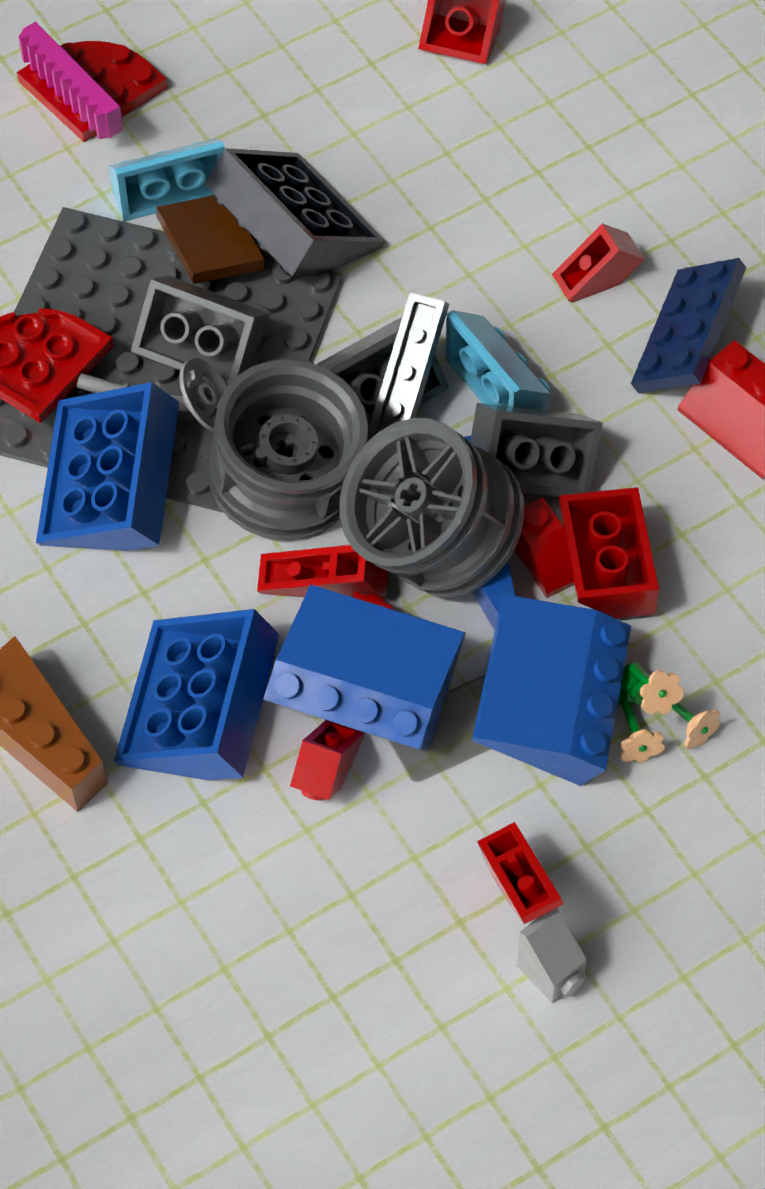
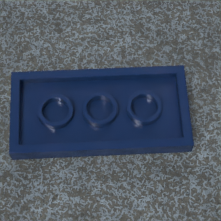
(688, 326)

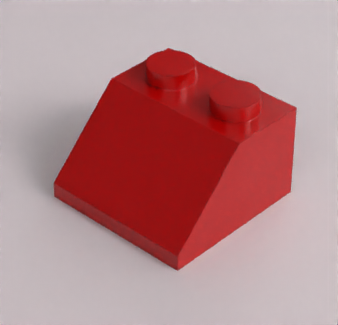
(462, 28)

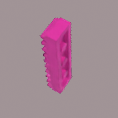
(70, 81)

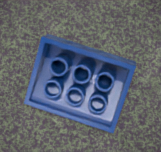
(109, 469)
(366, 667)
(553, 686)
(199, 695)

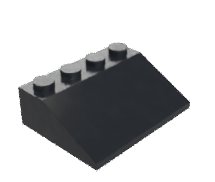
(291, 211)

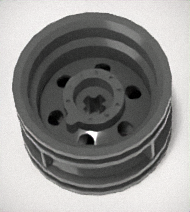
(277, 473)
(410, 495)

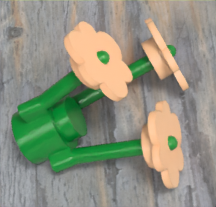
(654, 694)

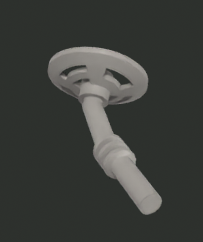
(197, 394)

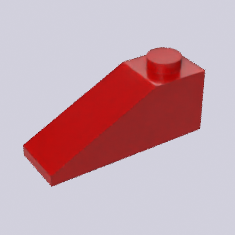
(330, 568)
(519, 873)

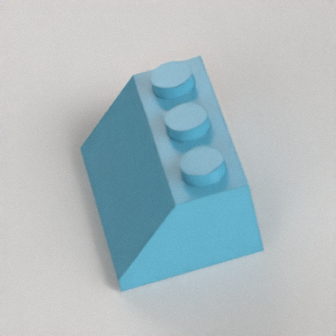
(163, 178)
(490, 365)

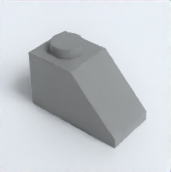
(551, 956)

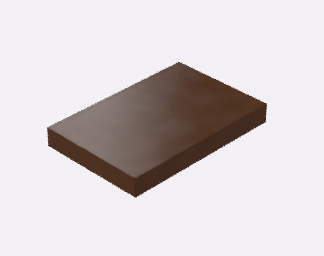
(208, 239)

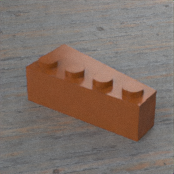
(43, 733)

